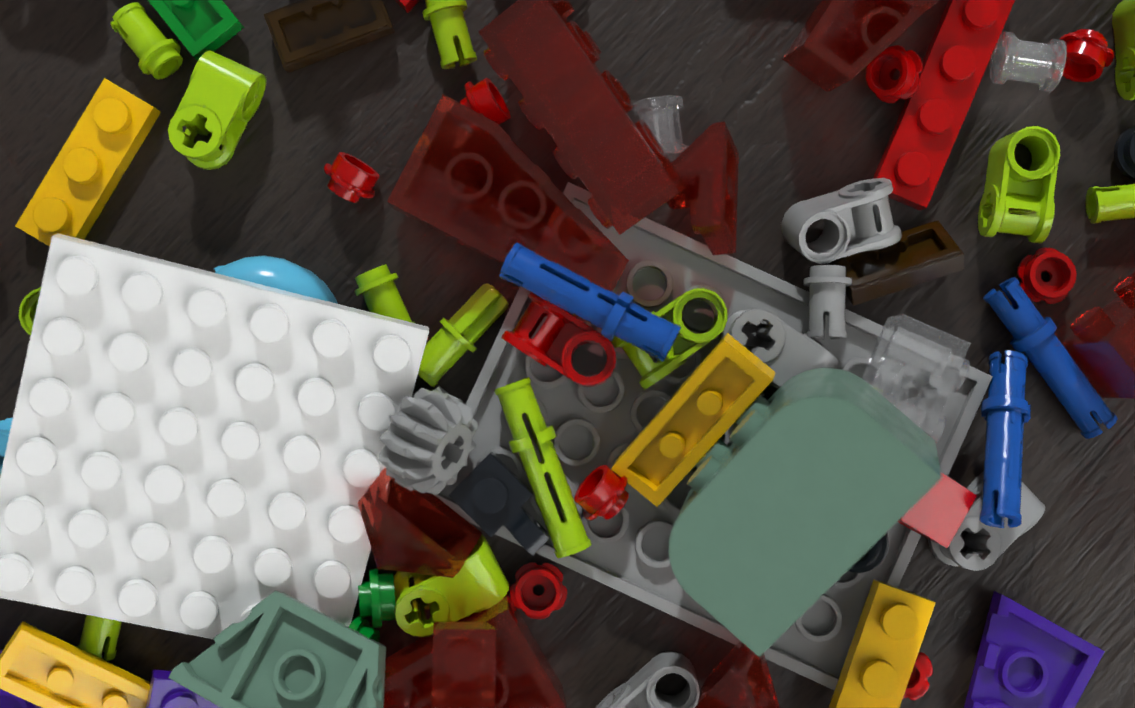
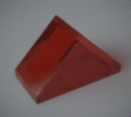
(414, 530)

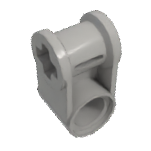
(853, 217)
(781, 345)
(985, 539)
(641, 688)

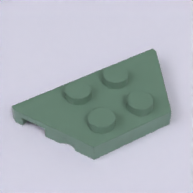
(288, 660)

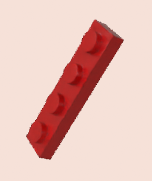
(939, 106)

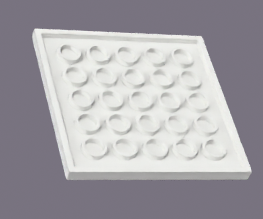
(193, 443)

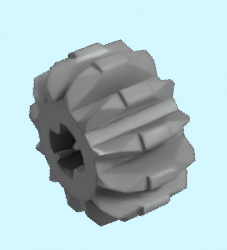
(428, 441)

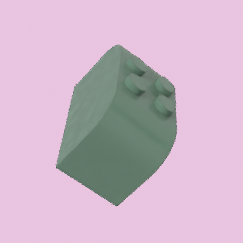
(796, 500)

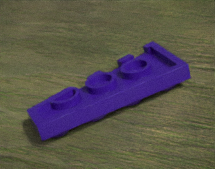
(1028, 661)

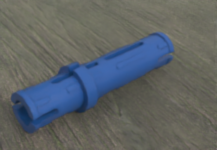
(597, 305)
(1050, 358)
(1005, 417)

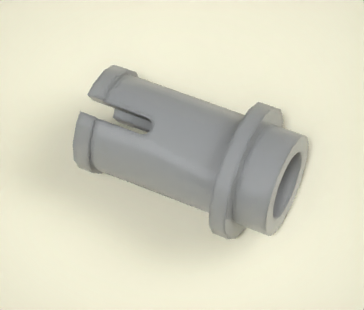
(827, 297)

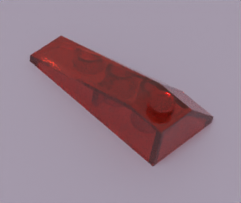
(489, 195)

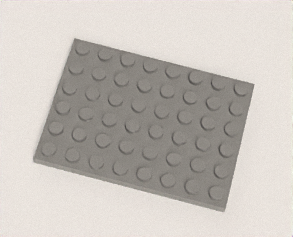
(603, 420)

